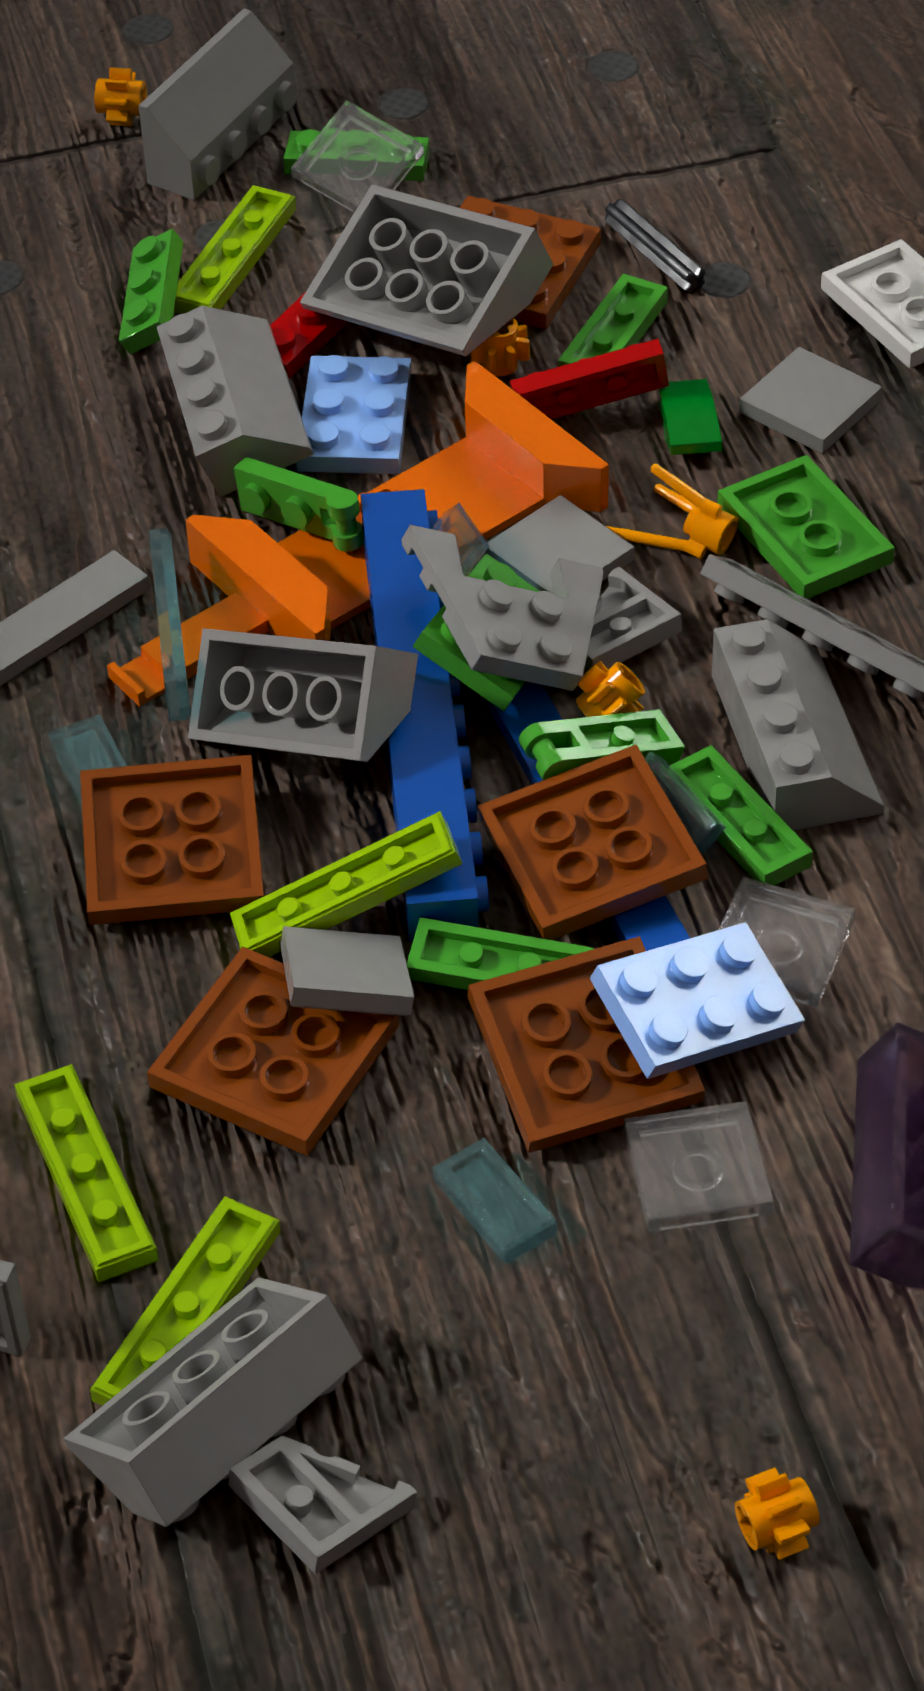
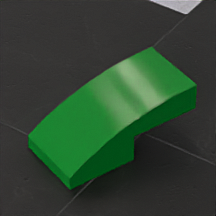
(689, 417)

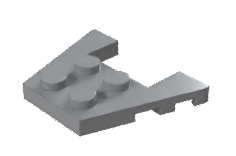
(511, 628)

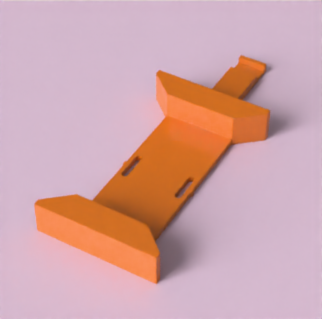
(306, 586)

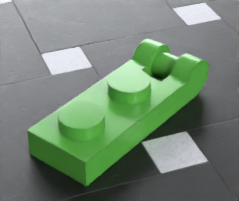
(300, 502)
(598, 736)

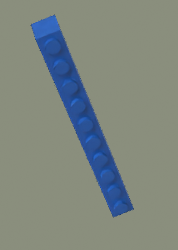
(423, 748)

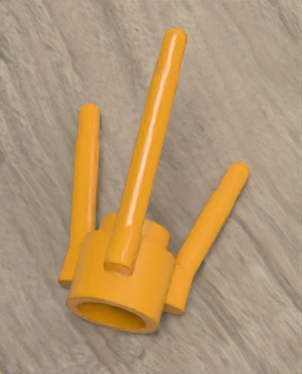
(706, 523)

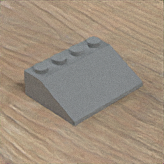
(428, 271)

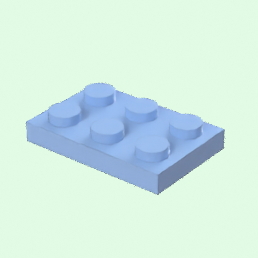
(356, 414)
(696, 999)

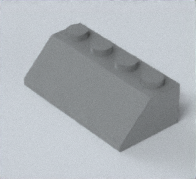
(215, 107)
(232, 392)
(299, 694)
(791, 726)
(215, 1398)

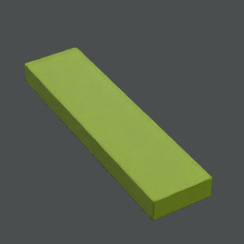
(234, 249)
(349, 885)
(86, 1173)
(199, 1285)

